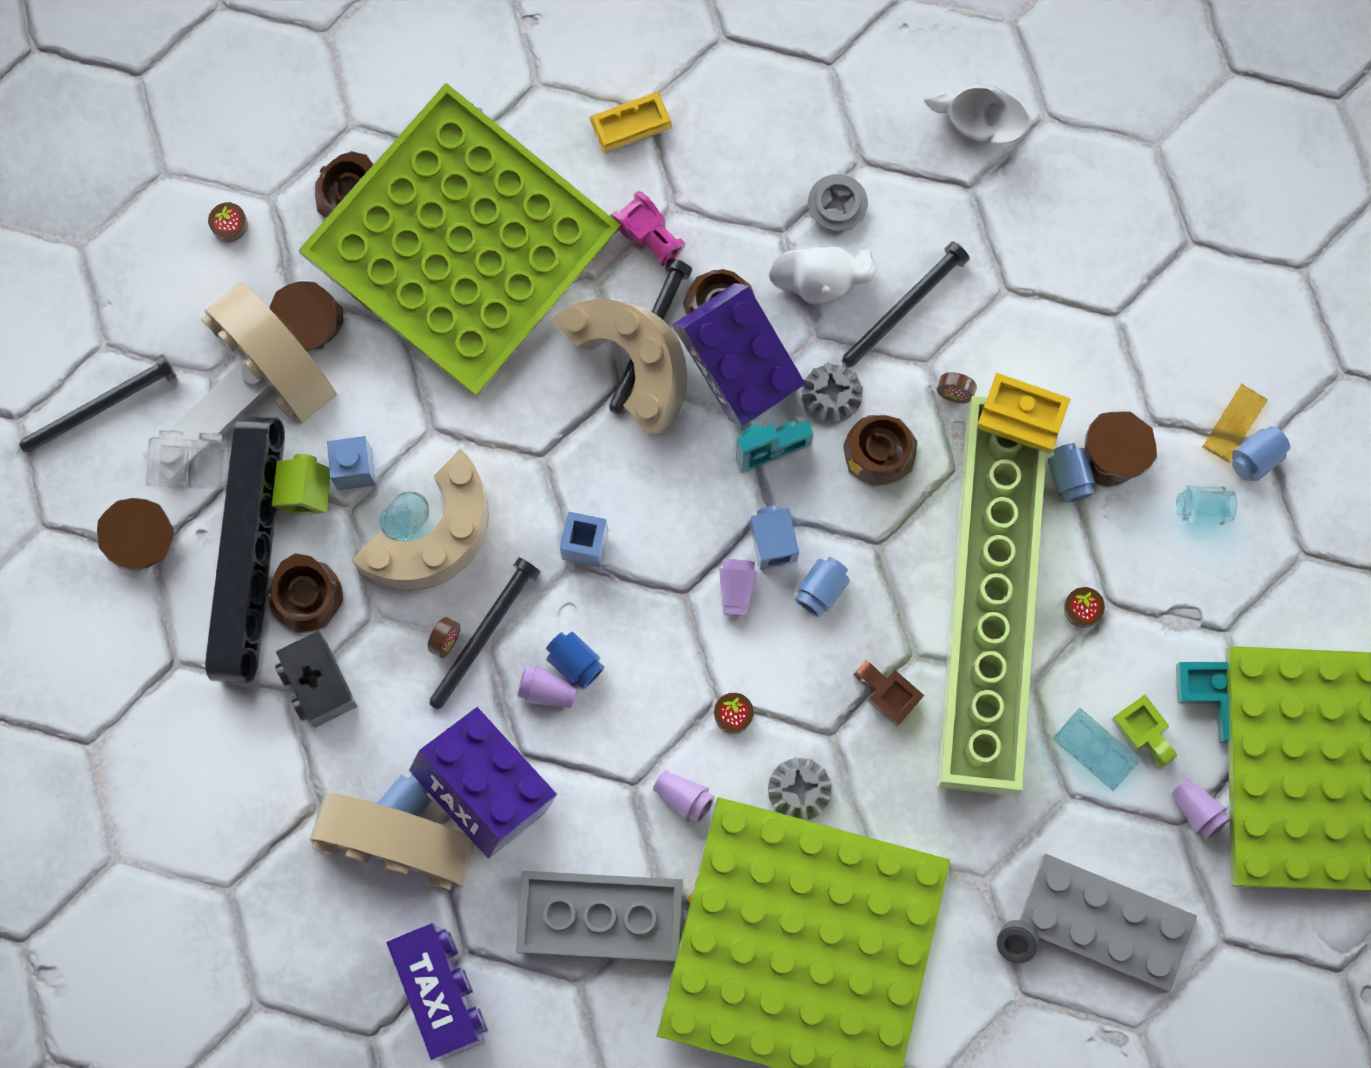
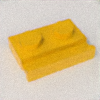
(1023, 413)

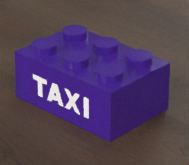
(739, 354)
(482, 782)
(437, 991)

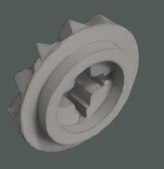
(843, 188)
(821, 405)
(788, 803)

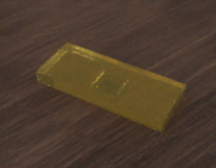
(1235, 422)

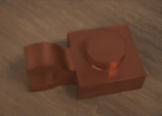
(892, 695)

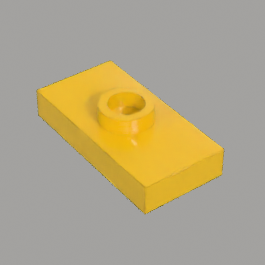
(630, 122)

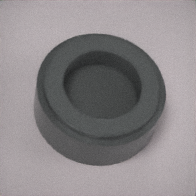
(1017, 941)

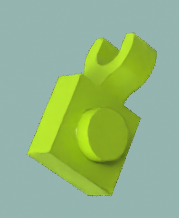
(1143, 726)

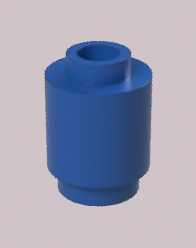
(574, 659)

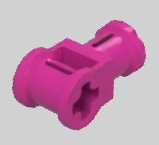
(646, 226)

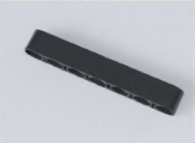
(244, 551)

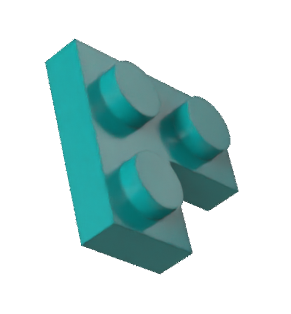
(767, 444)
(1205, 684)

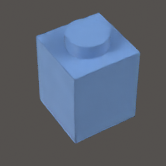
(351, 463)
(774, 537)
(584, 539)

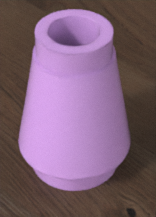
(737, 584)
(545, 688)
(684, 796)
(1201, 809)

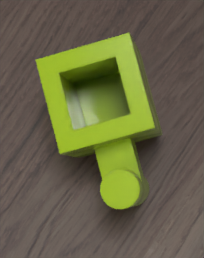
(301, 485)

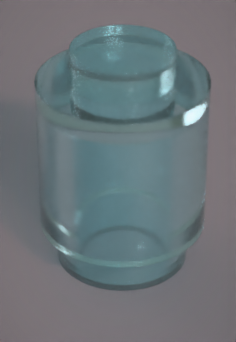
(1206, 505)
(404, 516)

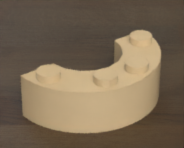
(650, 344)
(270, 350)
(444, 550)
(392, 836)

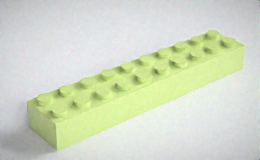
(991, 613)

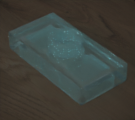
(1096, 749)

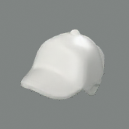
(983, 113)
(821, 273)

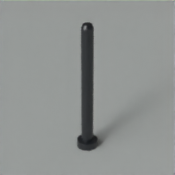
(954, 256)
(677, 271)
(99, 404)
(484, 631)

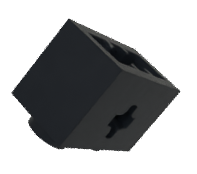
(332, 694)

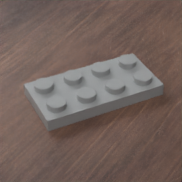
(599, 916)
(1107, 922)

